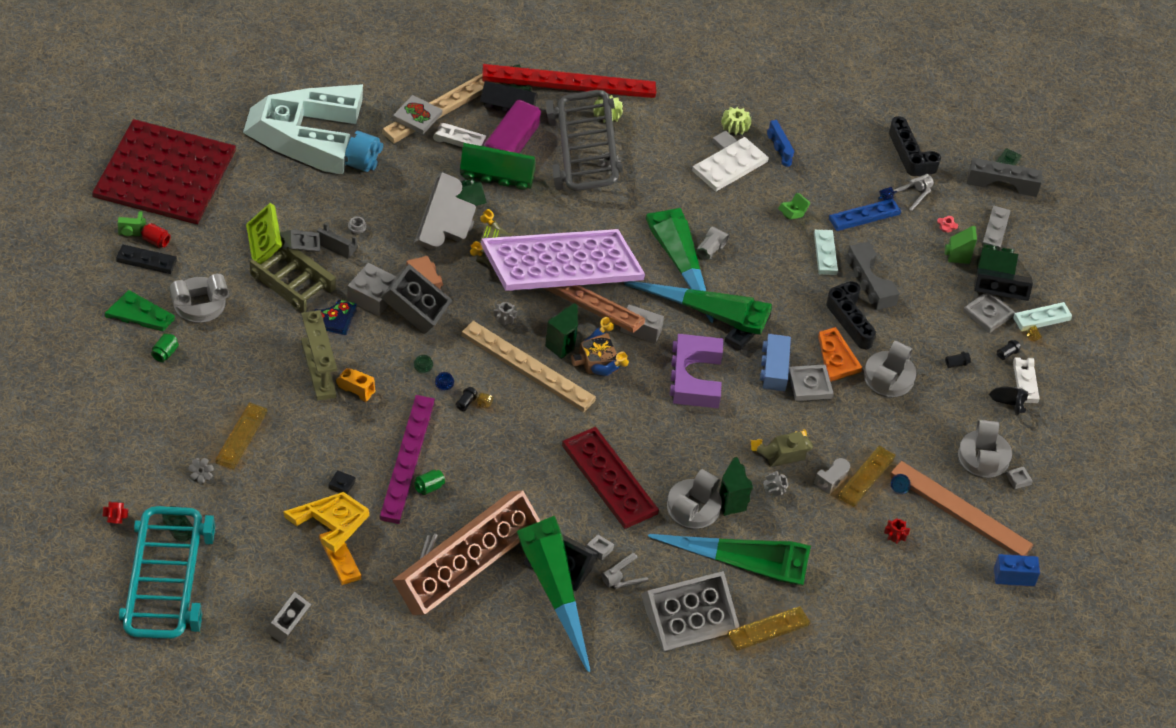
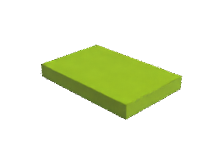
(264, 234)

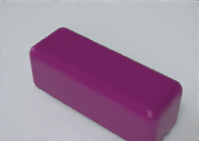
(515, 128)

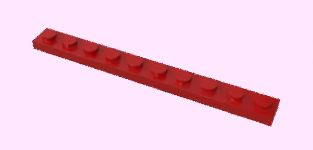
(568, 81)

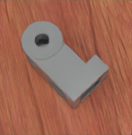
(832, 478)

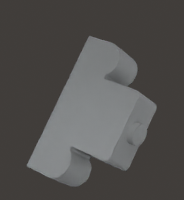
(445, 214)

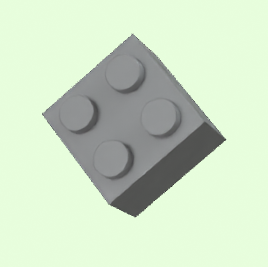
(369, 287)

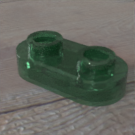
(180, 520)

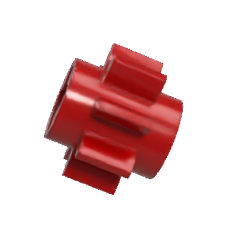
(115, 512)
(896, 530)

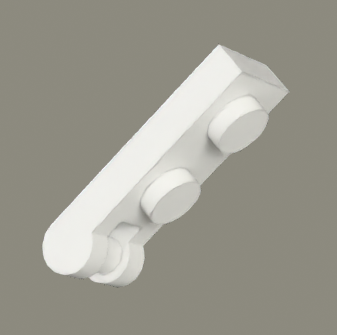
(458, 135)
(1026, 378)

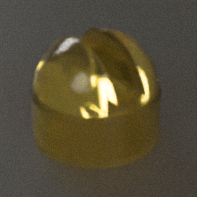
(1033, 333)
(484, 398)

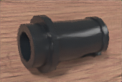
(1011, 348)
(957, 360)
(465, 400)

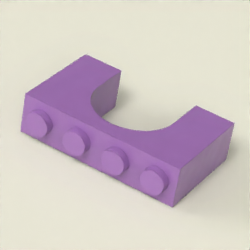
(686, 388)

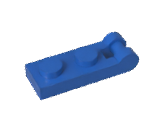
(780, 142)

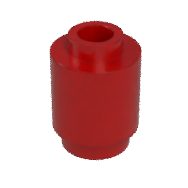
(155, 235)

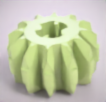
(616, 113)
(736, 121)

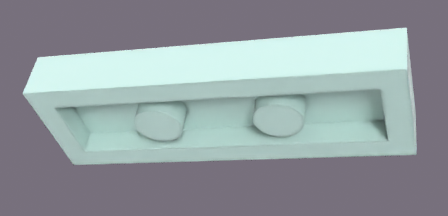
(825, 252)
(1042, 316)

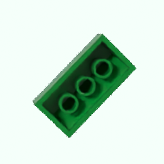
(497, 166)

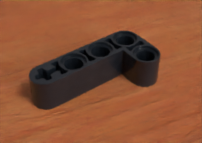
(914, 161)
(841, 303)

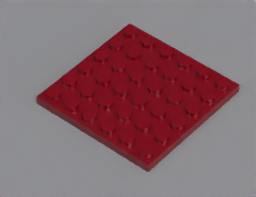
(164, 171)

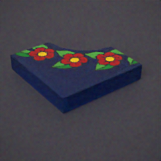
(339, 316)

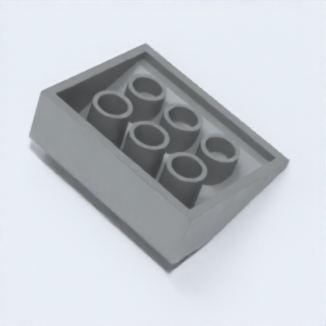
(691, 611)

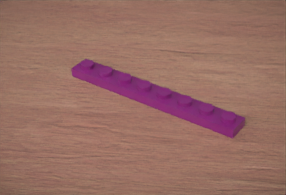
(407, 459)

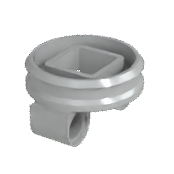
(214, 287)
(883, 367)
(987, 463)
(685, 510)

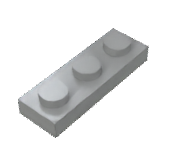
(996, 227)

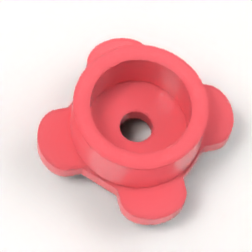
(947, 224)

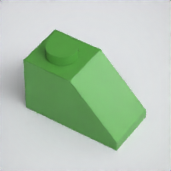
(961, 246)

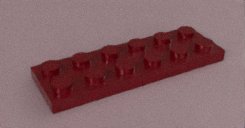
(610, 477)

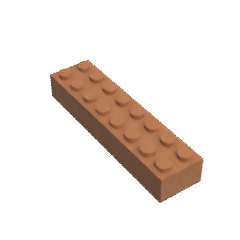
(465, 553)

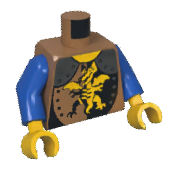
(598, 352)

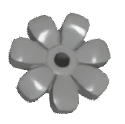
(201, 470)

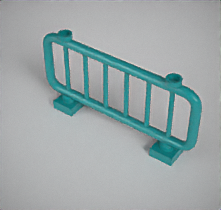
(192, 617)

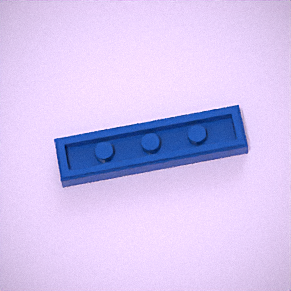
(864, 214)

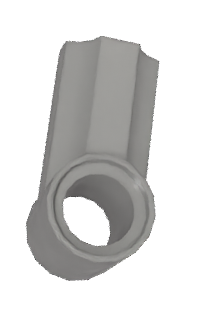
(713, 241)

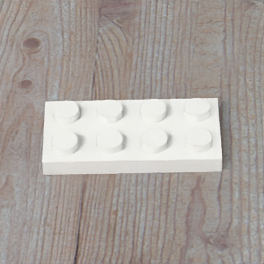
(730, 164)

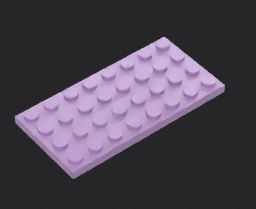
(562, 259)

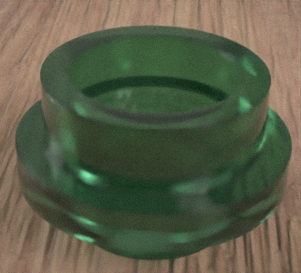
(423, 359)

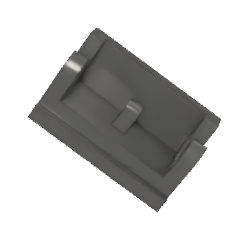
(301, 240)
(336, 243)

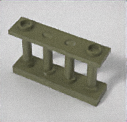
(299, 261)
(318, 355)

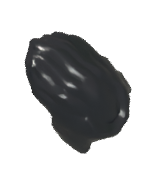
(1012, 396)

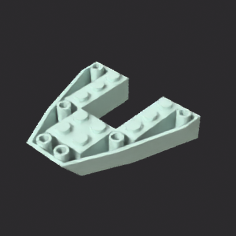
(279, 116)

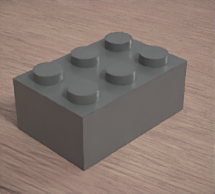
(416, 299)

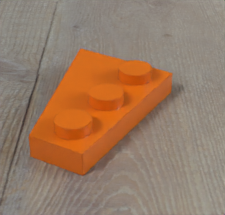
(837, 355)

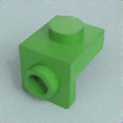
(795, 208)
(131, 226)

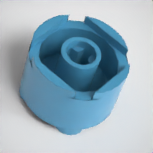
(363, 151)

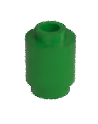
(164, 347)
(429, 482)

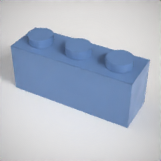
(775, 362)

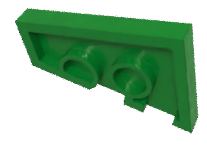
(141, 311)

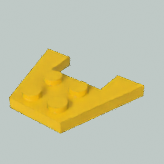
(337, 512)

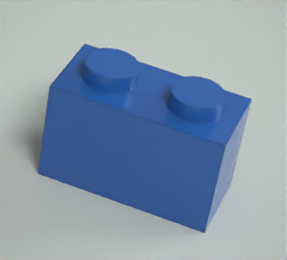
(1016, 570)

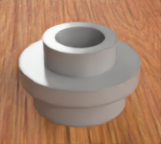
(357, 225)

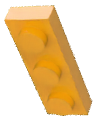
(342, 563)

